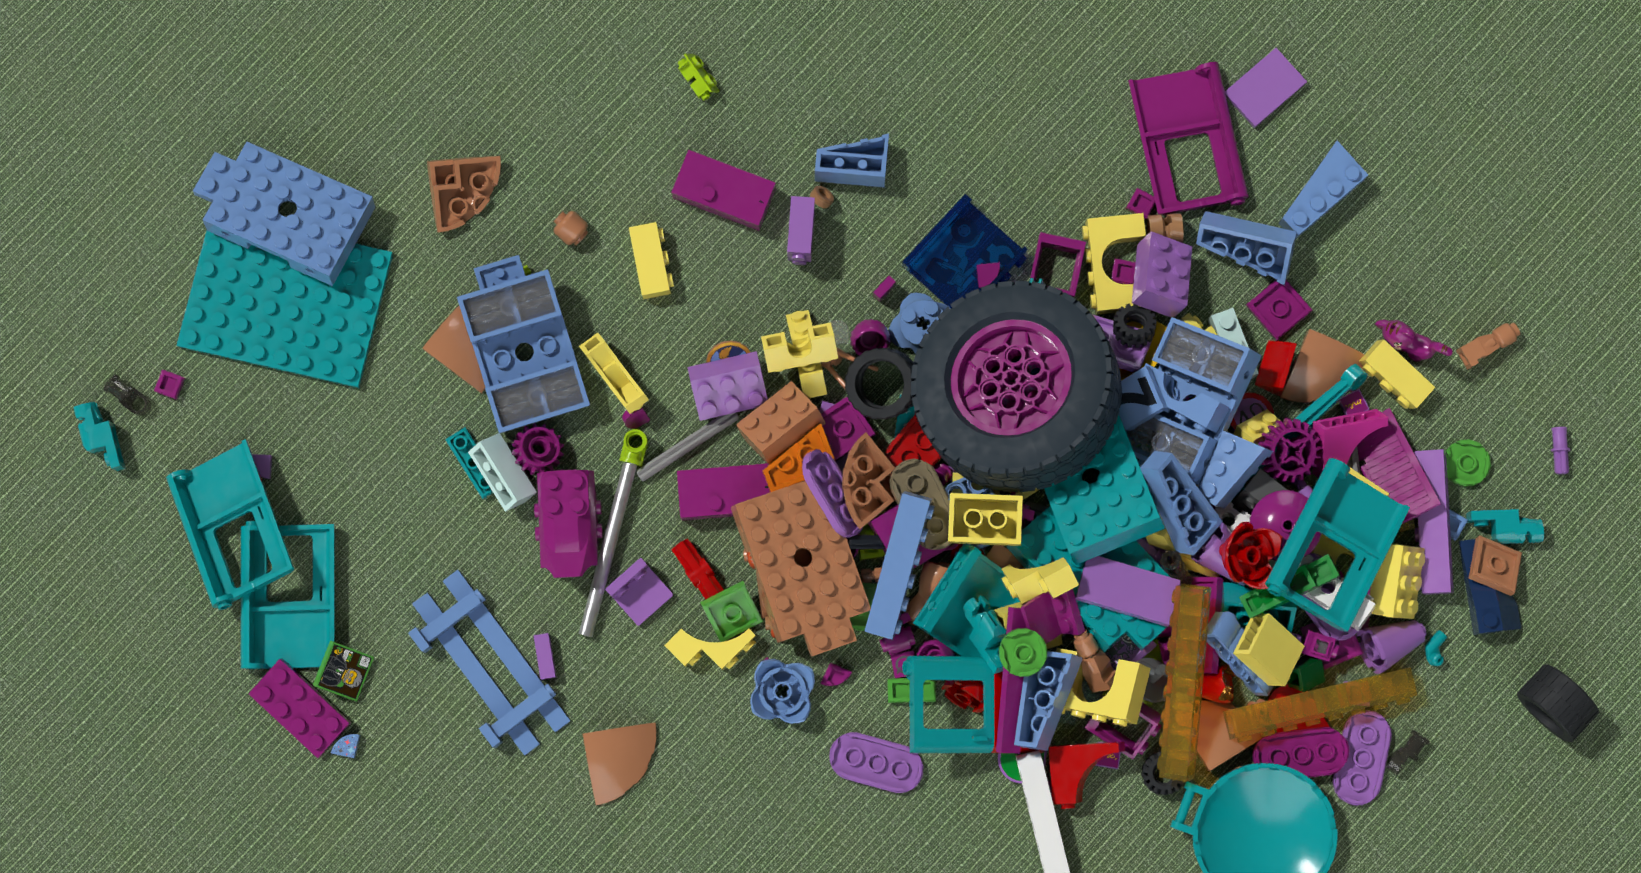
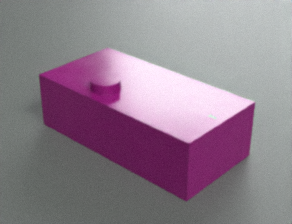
(723, 190)
(714, 491)

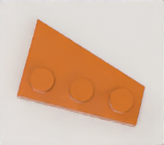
(787, 468)

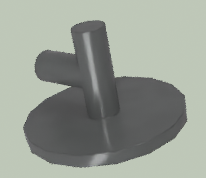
(1156, 680)

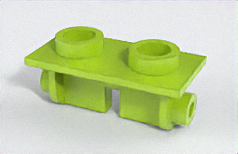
(704, 81)

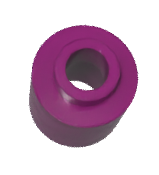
(899, 642)

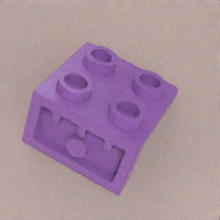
(639, 592)

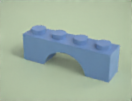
(1202, 409)

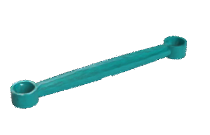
(1350, 380)

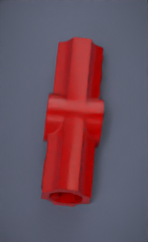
(697, 569)

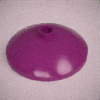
(1278, 508)

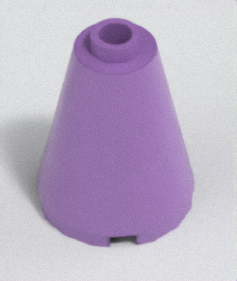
(1209, 553)
(1389, 643)

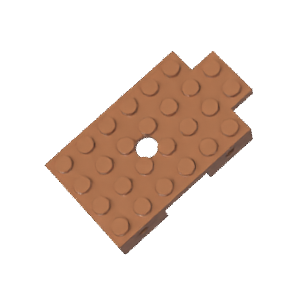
(797, 598)

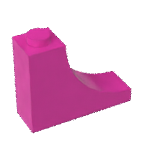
(1342, 435)

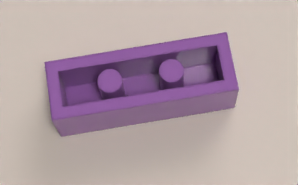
(545, 656)

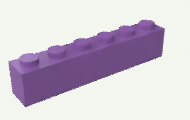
(1435, 527)

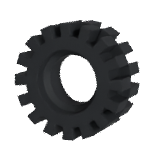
(1152, 783)

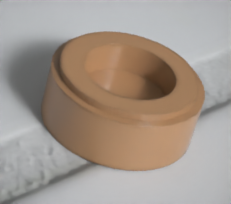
(822, 196)

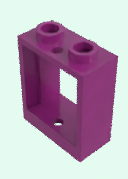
(1062, 244)
(1110, 734)

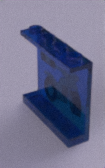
(953, 248)

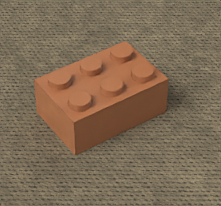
(780, 422)

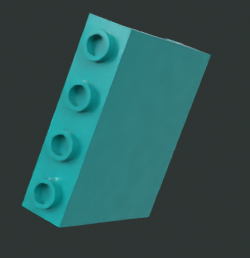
(966, 577)

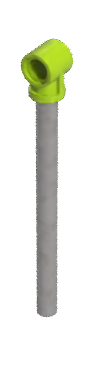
(631, 459)

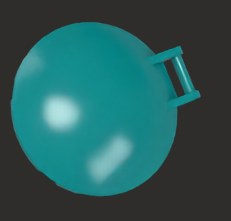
(1260, 822)

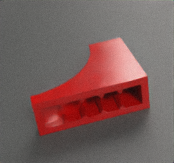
(1071, 767)

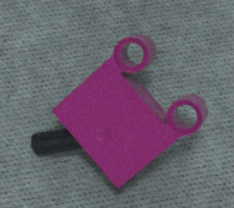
(882, 529)

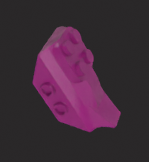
(568, 521)

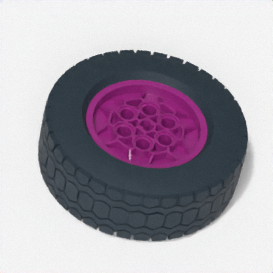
(1041, 435)

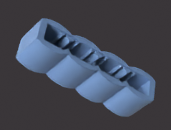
(1224, 636)

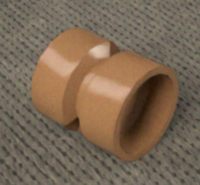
(1169, 227)

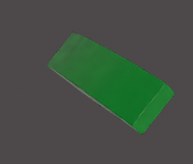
(1305, 580)

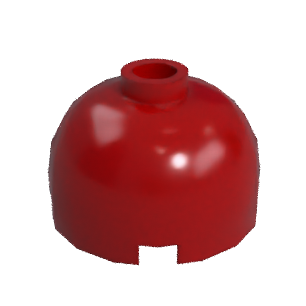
(965, 693)

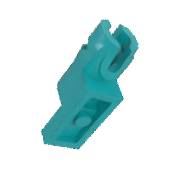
(99, 435)
(1507, 527)
(986, 632)

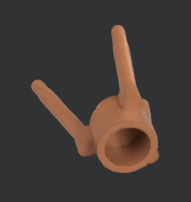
(841, 354)

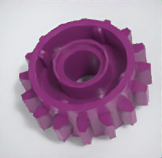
(546, 440)

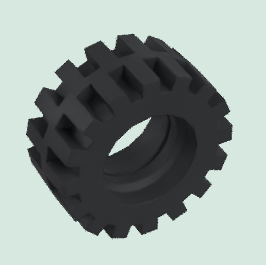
(1131, 336)

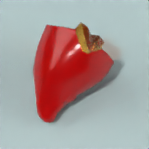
(1219, 686)

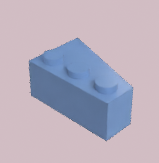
(853, 163)
(1230, 468)

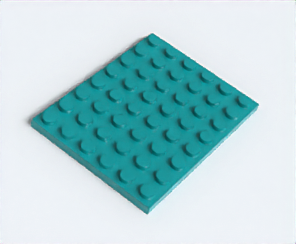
(275, 317)

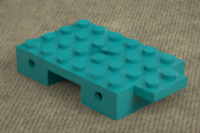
(1109, 511)
(1044, 544)

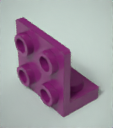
(1053, 616)

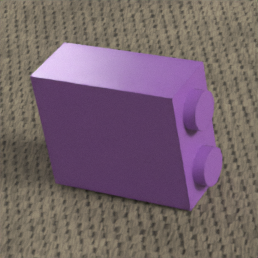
(801, 230)

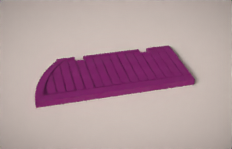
(1396, 469)

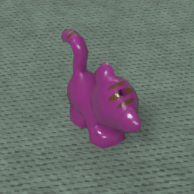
(1405, 339)

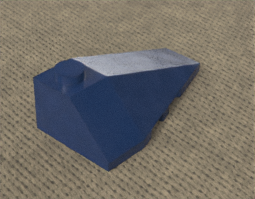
(1489, 608)

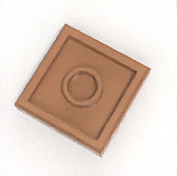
(1495, 565)

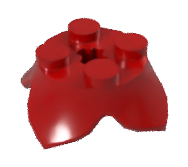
(1248, 554)

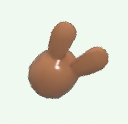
(929, 579)

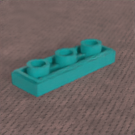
(461, 444)

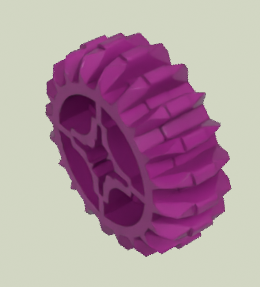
(1303, 440)

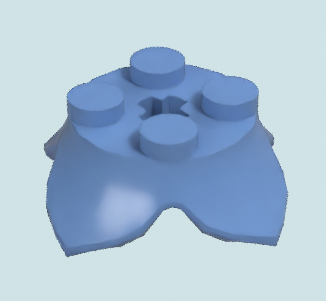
(913, 308)
(793, 707)

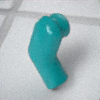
(1432, 649)

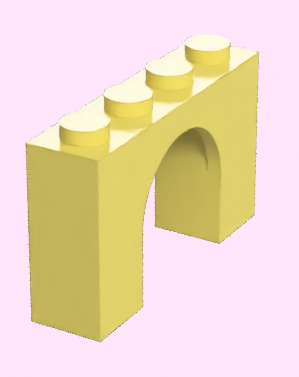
(1100, 235)
(1122, 701)

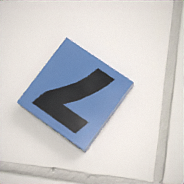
(1140, 398)

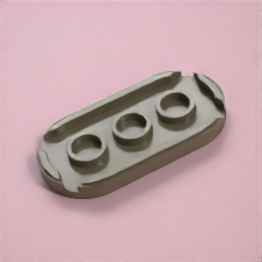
(921, 479)

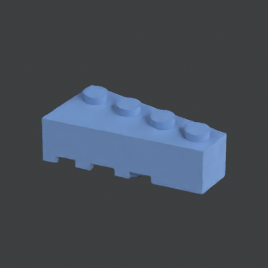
(1327, 187)
(1249, 243)
(1180, 503)
(1044, 700)

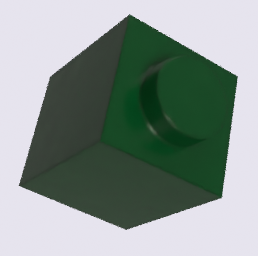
(1307, 673)

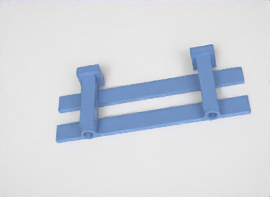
(509, 718)

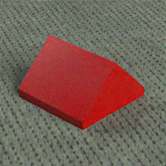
(1275, 366)

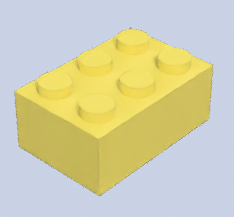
(985, 519)
(1398, 582)

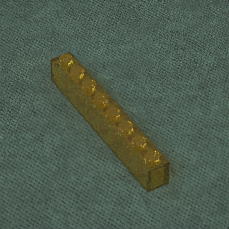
(1184, 682)
(1320, 703)

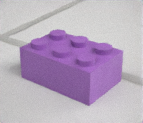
(1162, 274)
(727, 385)

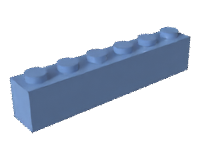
(898, 565)

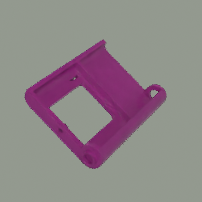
(1183, 107)

